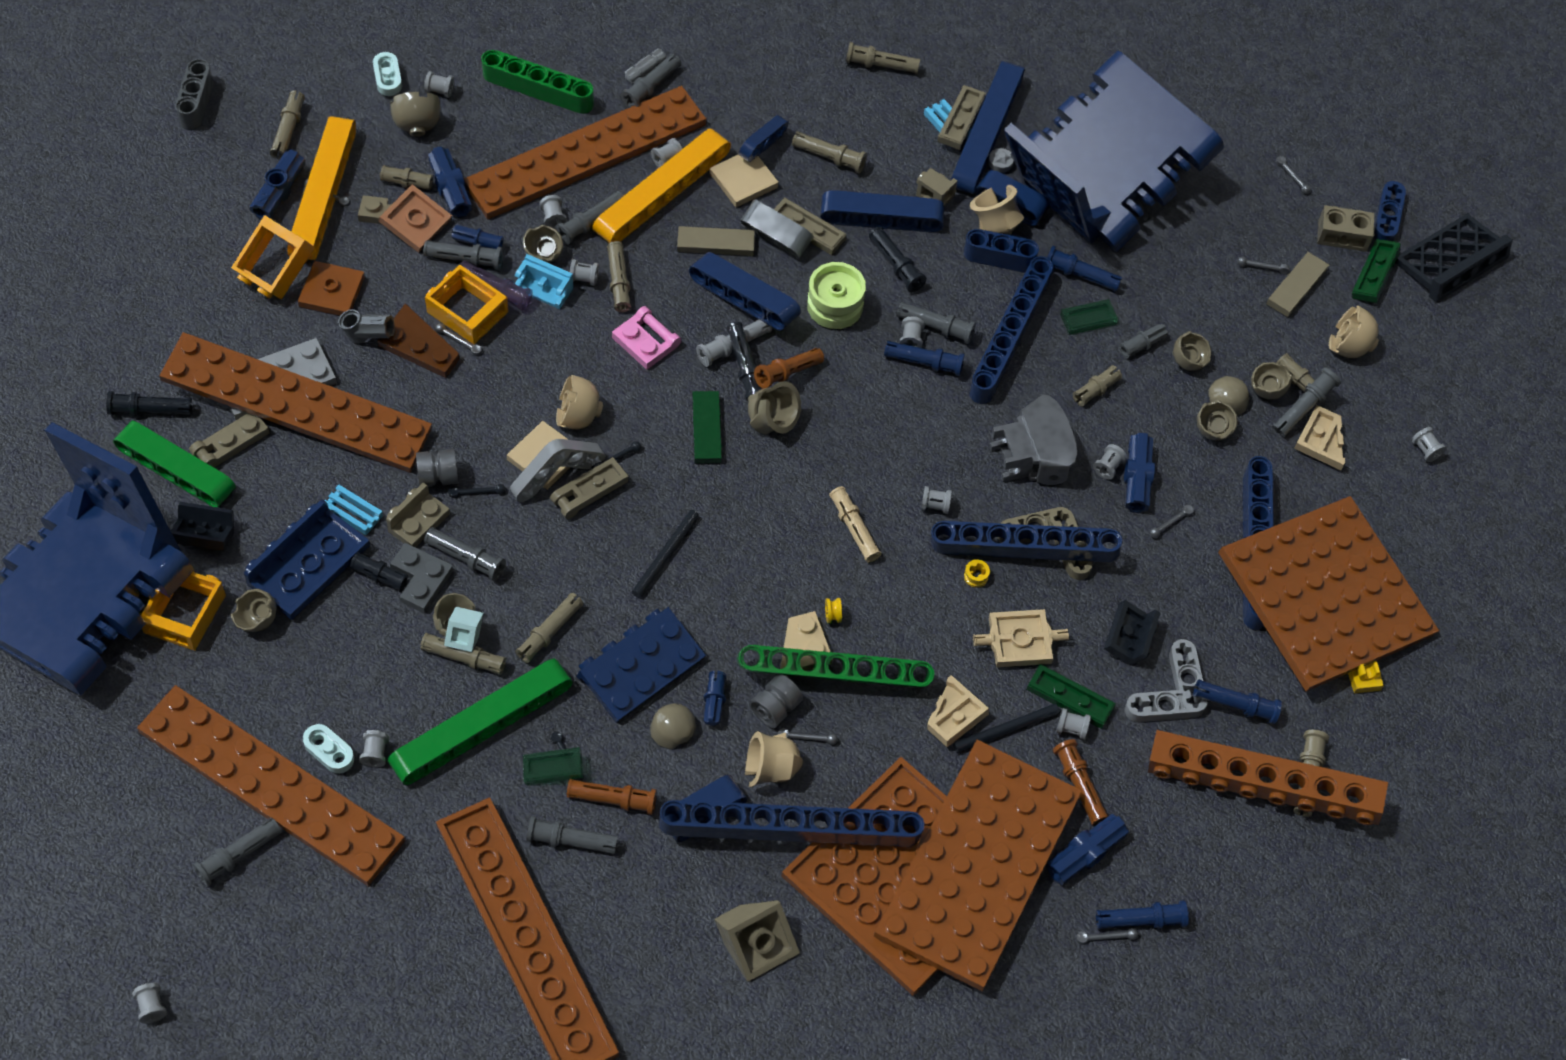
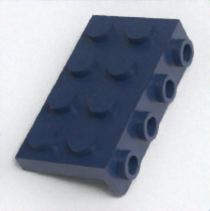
(305, 559)
(640, 663)

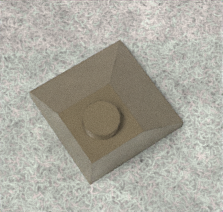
(757, 937)

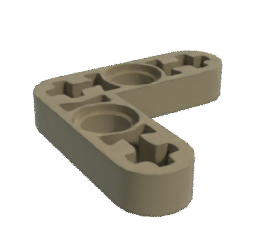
(1048, 518)

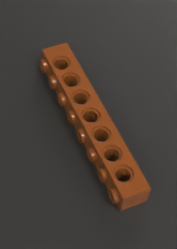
(1280, 770)

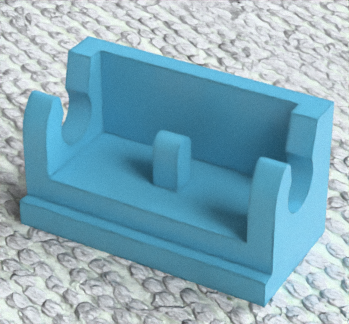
(547, 281)

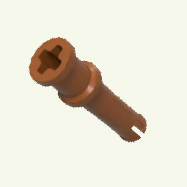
(781, 369)
(1076, 769)
(625, 797)

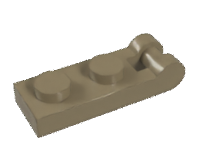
(230, 440)
(589, 487)

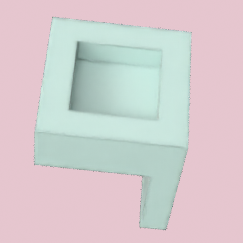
(463, 629)

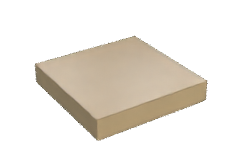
(743, 179)
(531, 445)

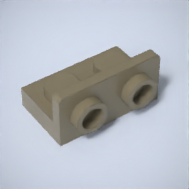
(416, 516)

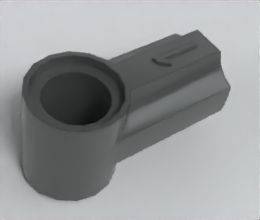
(361, 327)

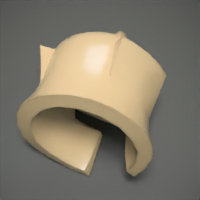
(996, 216)
(772, 758)

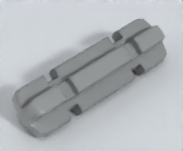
(645, 65)

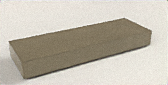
(961, 117)
(825, 235)
(715, 241)
(1297, 284)

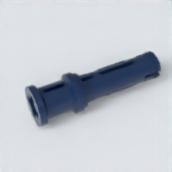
(1071, 265)
(936, 359)
(1250, 704)
(1156, 915)

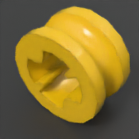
(971, 568)
(833, 610)

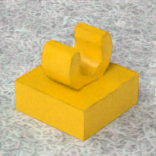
(1366, 678)

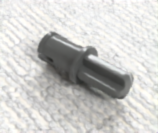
(1142, 340)

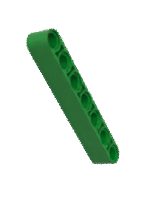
(849, 664)
(479, 721)

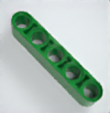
(537, 81)
(174, 464)

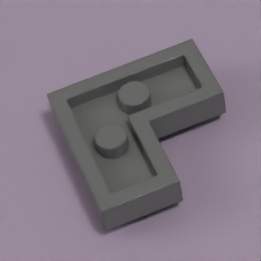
(426, 574)

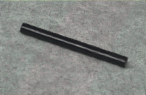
(665, 553)
(1006, 727)

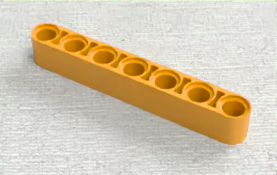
(324, 182)
(661, 186)

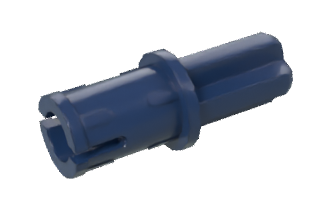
(475, 237)
(714, 698)

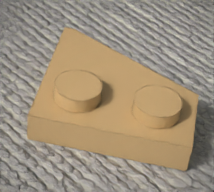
(1323, 438)
(806, 634)
(955, 712)

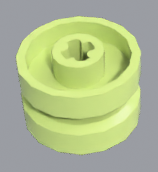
(836, 295)

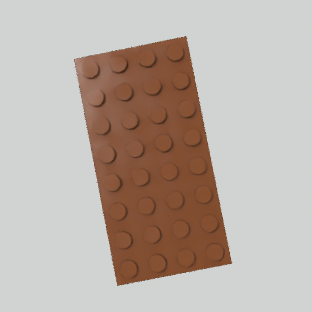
(978, 865)

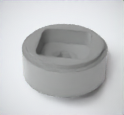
(1000, 160)

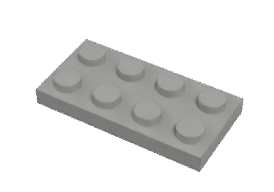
(303, 359)

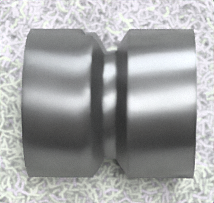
(438, 467)
(777, 699)

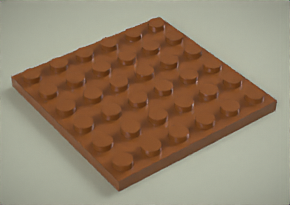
(1328, 592)
(858, 881)

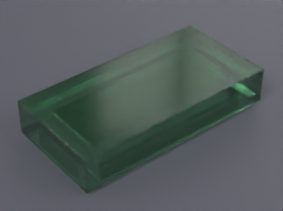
(1088, 316)
(552, 766)

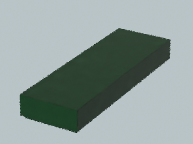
(1376, 270)
(706, 427)
(1070, 696)

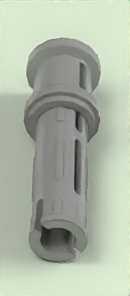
(722, 344)

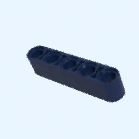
(882, 211)
(744, 291)

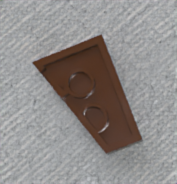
(420, 343)

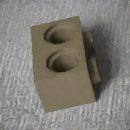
(1345, 228)

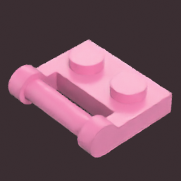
(641, 343)

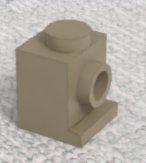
(936, 186)

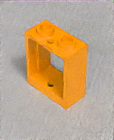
(255, 248)
(478, 325)
(174, 631)

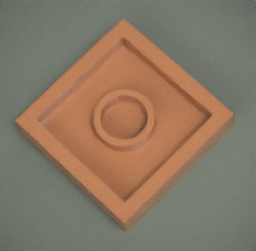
(415, 218)

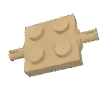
(1020, 638)

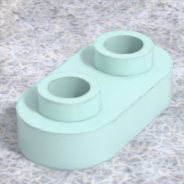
(387, 74)
(329, 750)

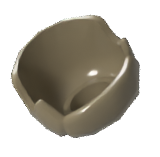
(543, 243)
(1192, 351)
(1271, 380)
(1230, 391)
(1216, 420)
(445, 608)
(254, 611)
(672, 725)

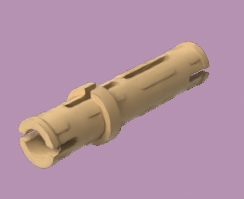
(850, 515)

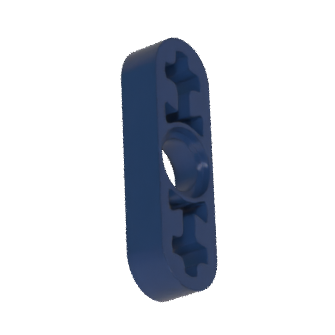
(763, 138)
(1395, 205)

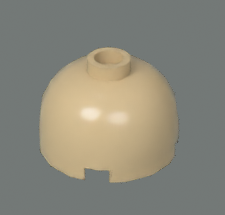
(1356, 334)
(579, 403)

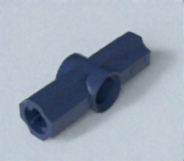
(449, 182)
(277, 184)
(1139, 473)
(1087, 849)

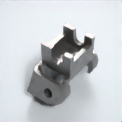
(1040, 438)

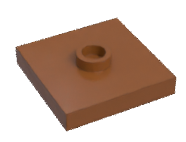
(331, 288)

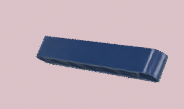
(987, 126)
(1011, 330)
(1258, 507)
(1036, 533)

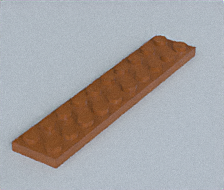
(584, 152)
(296, 402)
(271, 785)
(525, 935)

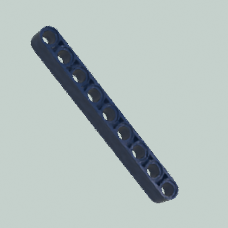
(779, 831)

